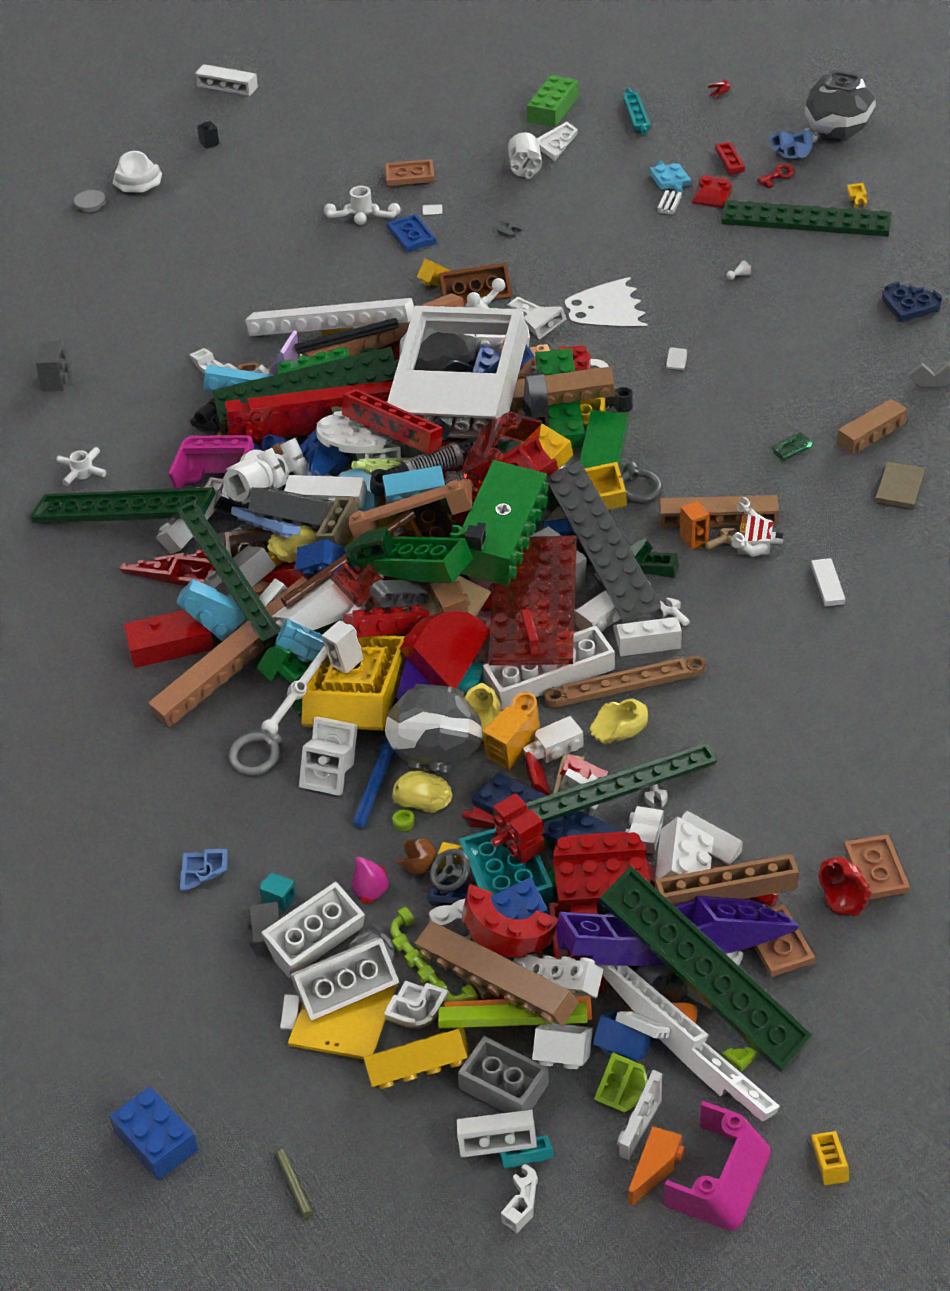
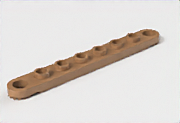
(625, 681)

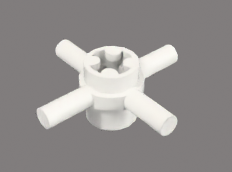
(81, 465)

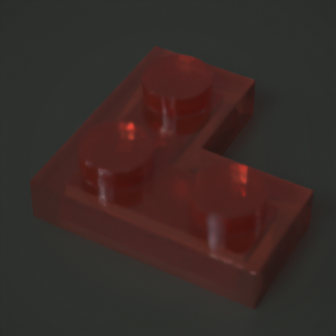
(355, 586)

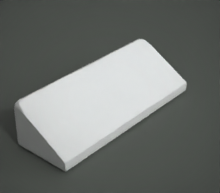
(725, 846)

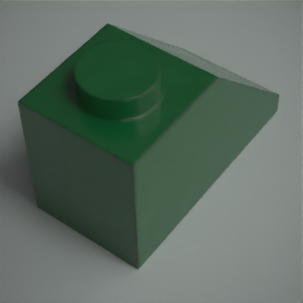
(370, 546)

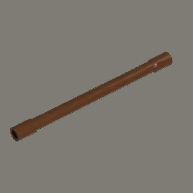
(298, 593)

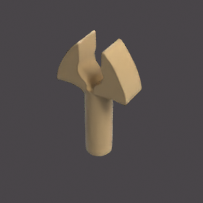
(725, 534)

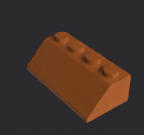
(476, 280)

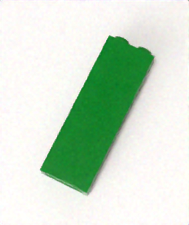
(604, 439)

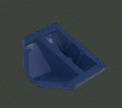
(441, 898)

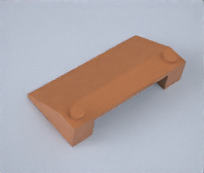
(456, 493)

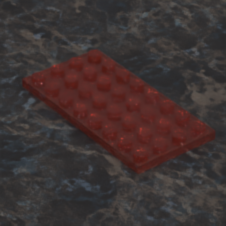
(545, 587)

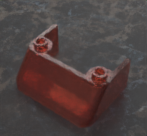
(483, 450)

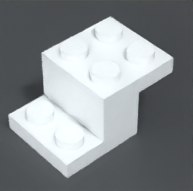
(328, 755)

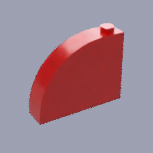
(445, 646)

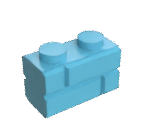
(300, 640)

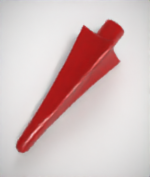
(479, 818)

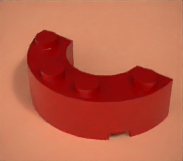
(503, 934)

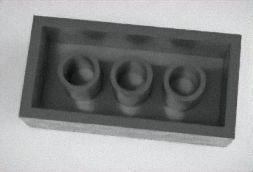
(289, 506)

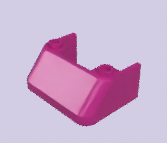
(207, 455)
(725, 1199)

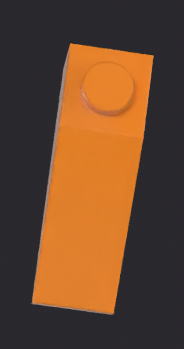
(656, 1162)

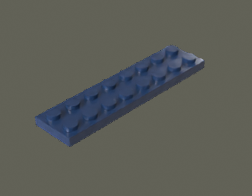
(576, 823)

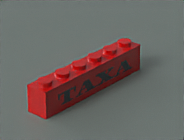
(392, 421)

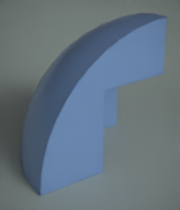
(790, 145)

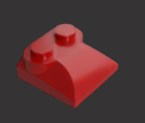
(712, 192)

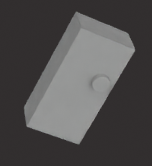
(252, 562)

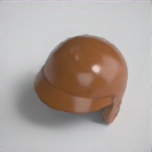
(419, 856)

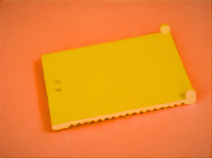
(348, 1030)

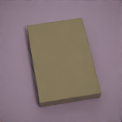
(900, 485)

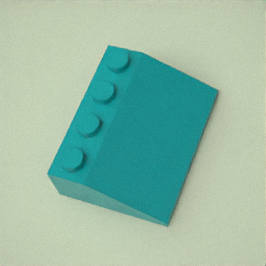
(498, 870)

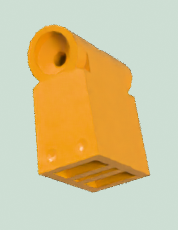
(512, 731)

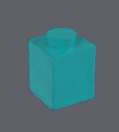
(278, 889)

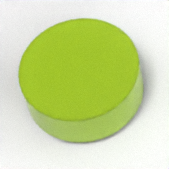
(403, 820)

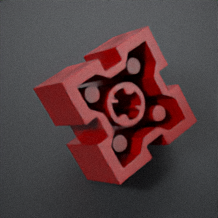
(518, 828)

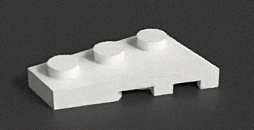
(556, 140)
(641, 1115)

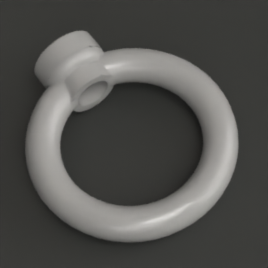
(269, 741)

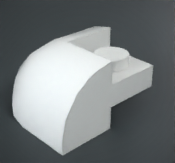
(416, 1005)

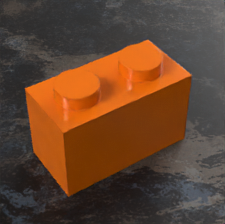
(694, 525)

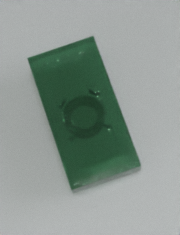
(791, 446)

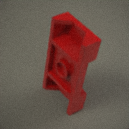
(529, 456)

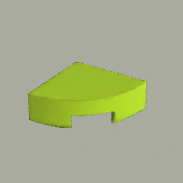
(739, 1057)

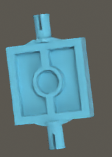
(670, 176)

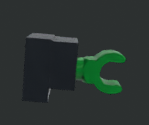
(474, 535)

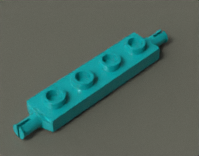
(636, 111)

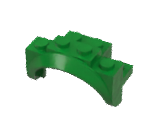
(283, 663)

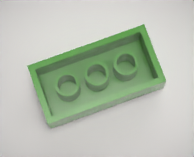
(552, 100)

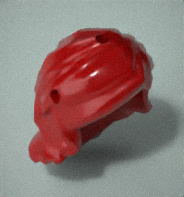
(844, 886)

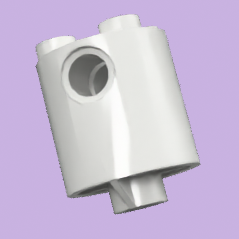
(524, 155)

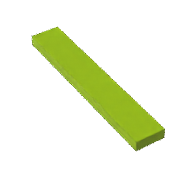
(499, 1016)

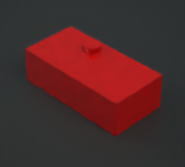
(166, 638)

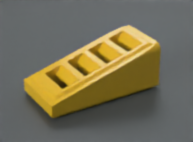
(834, 1172)

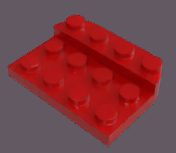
(593, 862)

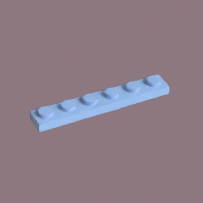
(279, 527)

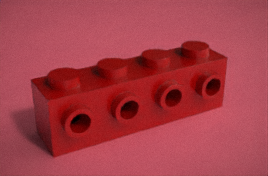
(385, 622)

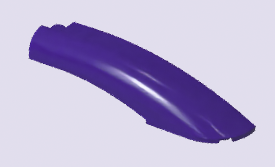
(726, 921)

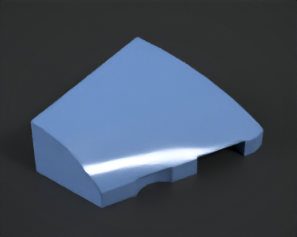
(202, 867)

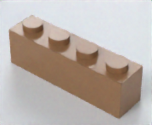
(872, 426)
(448, 596)

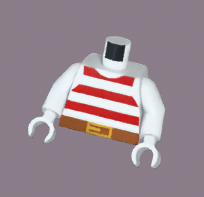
(755, 532)

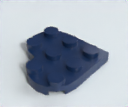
(910, 301)

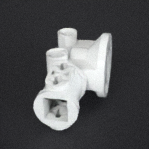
(264, 470)

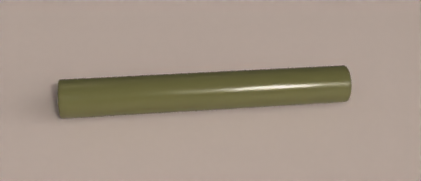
(293, 1183)

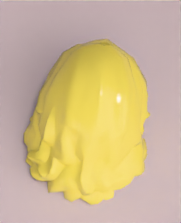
(286, 547)
(484, 702)
(619, 721)
(422, 791)

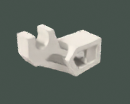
(527, 1187)

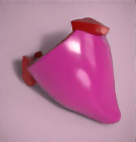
(369, 880)

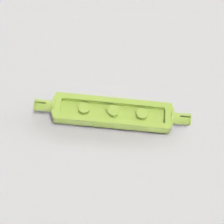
(371, 465)

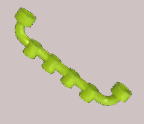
(413, 958)

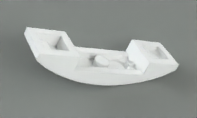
(205, 357)

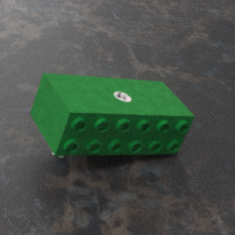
(509, 506)

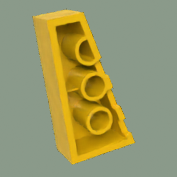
(417, 1057)

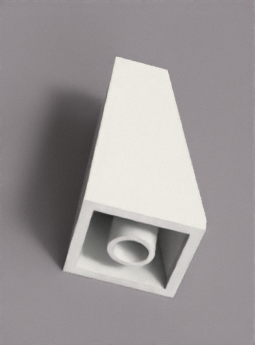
(317, 608)

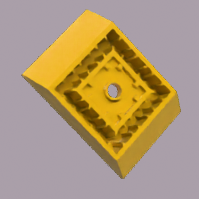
(363, 693)

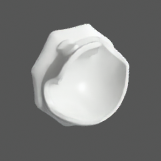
(136, 173)

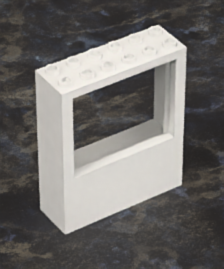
(460, 398)

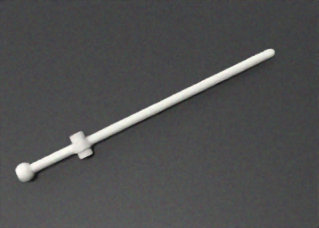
(298, 688)

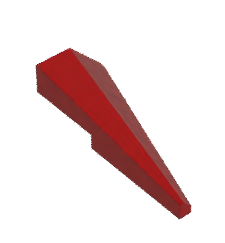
(173, 569)

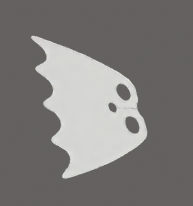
(611, 305)

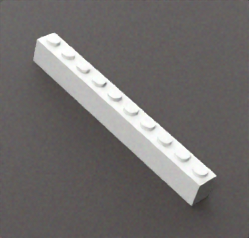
(329, 317)

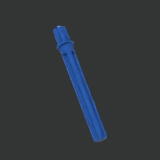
(374, 784)

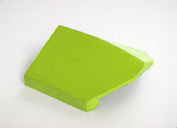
(622, 1083)

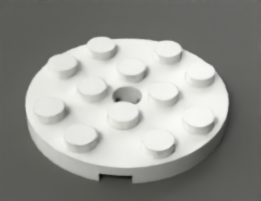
(349, 435)

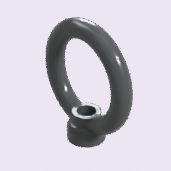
(632, 472)

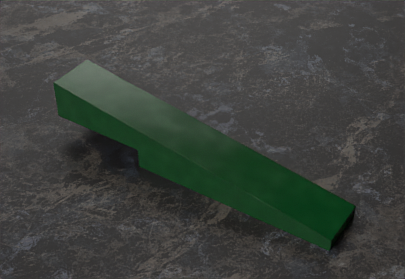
(656, 564)

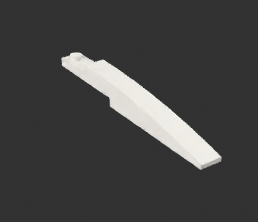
(688, 1041)

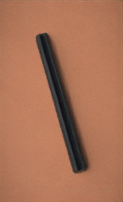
(347, 335)

